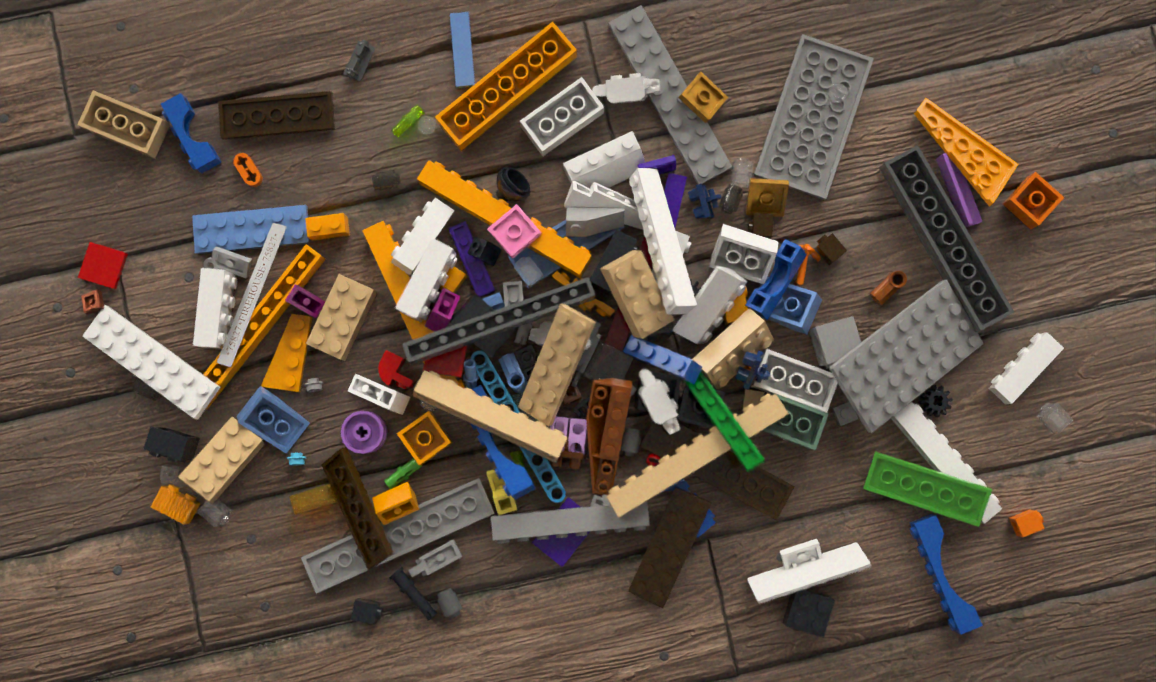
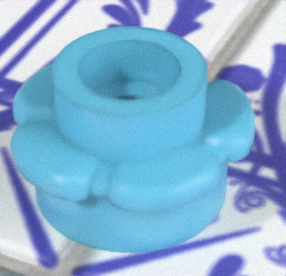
(296, 459)

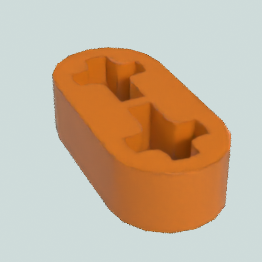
(245, 172)

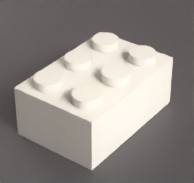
(744, 253)

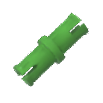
(402, 473)

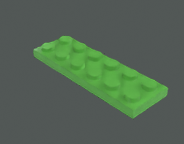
(927, 489)

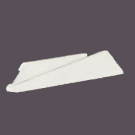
(602, 197)

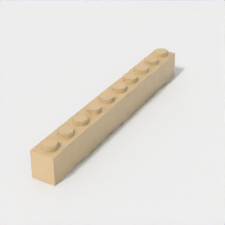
(692, 457)

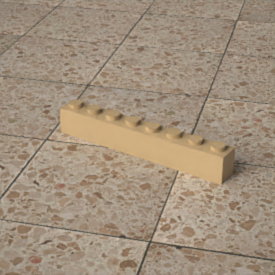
(490, 416)

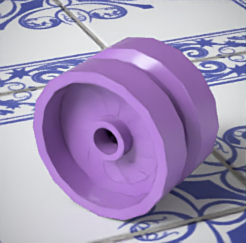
(352, 432)

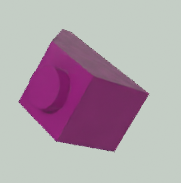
(305, 301)
(442, 310)

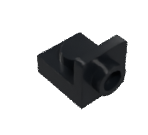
(484, 251)

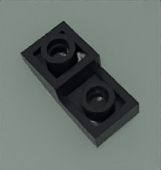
(527, 359)

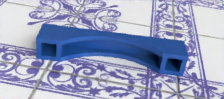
(515, 476)
(929, 536)

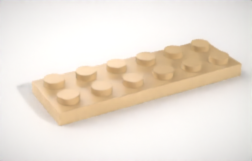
(556, 364)

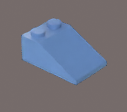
(796, 308)
(272, 419)

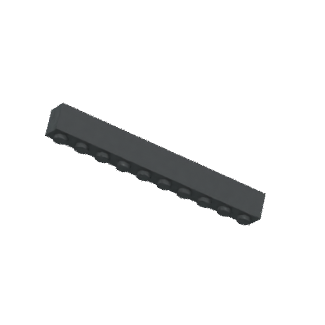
(498, 321)

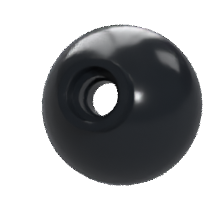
(512, 185)

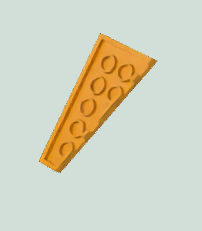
(976, 158)

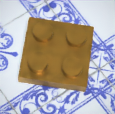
(703, 97)
(767, 197)

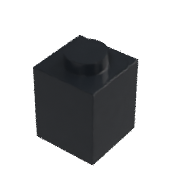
(366, 611)

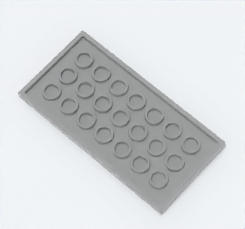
(807, 125)
(906, 356)

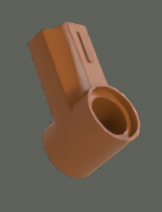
(887, 287)

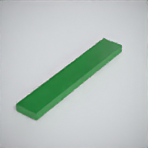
(725, 423)

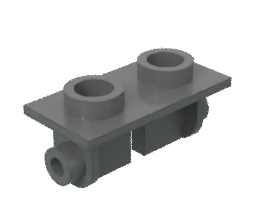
(359, 60)

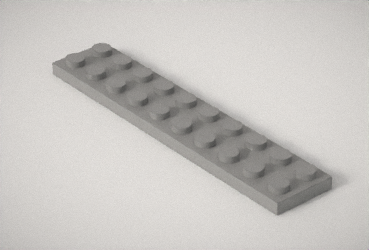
(651, 59)
(432, 521)

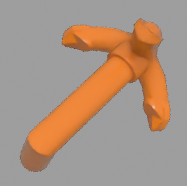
(802, 269)

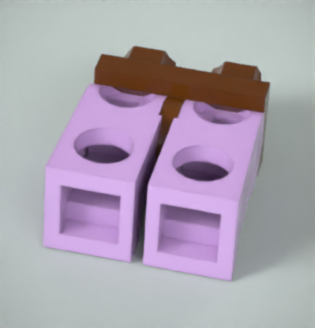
(576, 442)

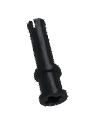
(407, 586)

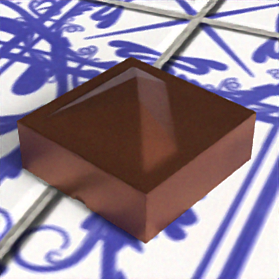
(92, 302)

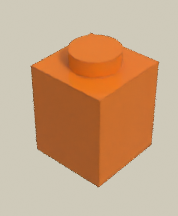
(1027, 523)

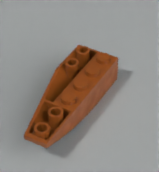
(605, 429)

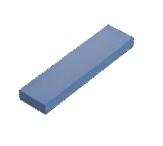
(462, 50)

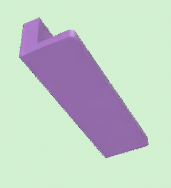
(959, 191)

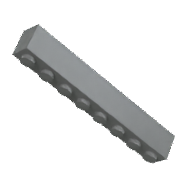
(566, 521)

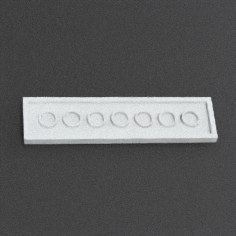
(151, 362)

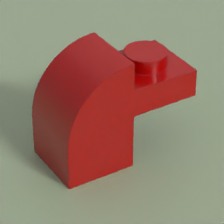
(389, 370)

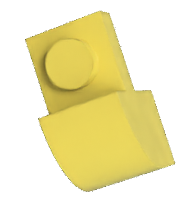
(502, 502)

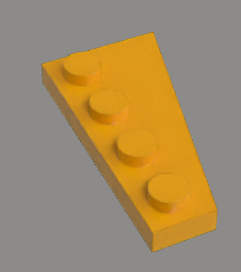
(289, 359)

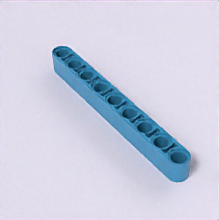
(505, 400)

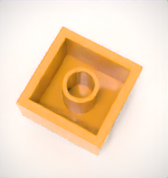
(425, 438)

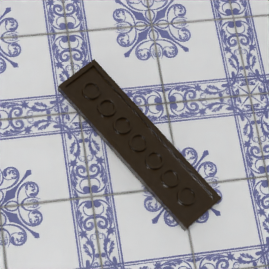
(755, 488)

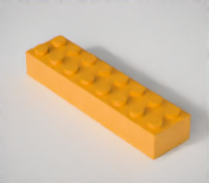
(506, 86)

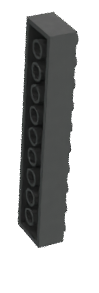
(945, 238)

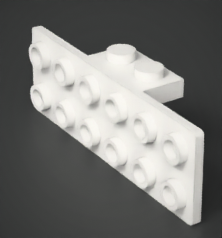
(807, 567)

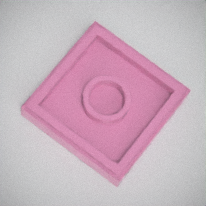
(514, 231)

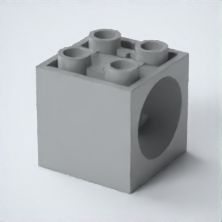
(834, 340)

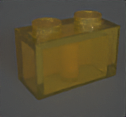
(312, 499)

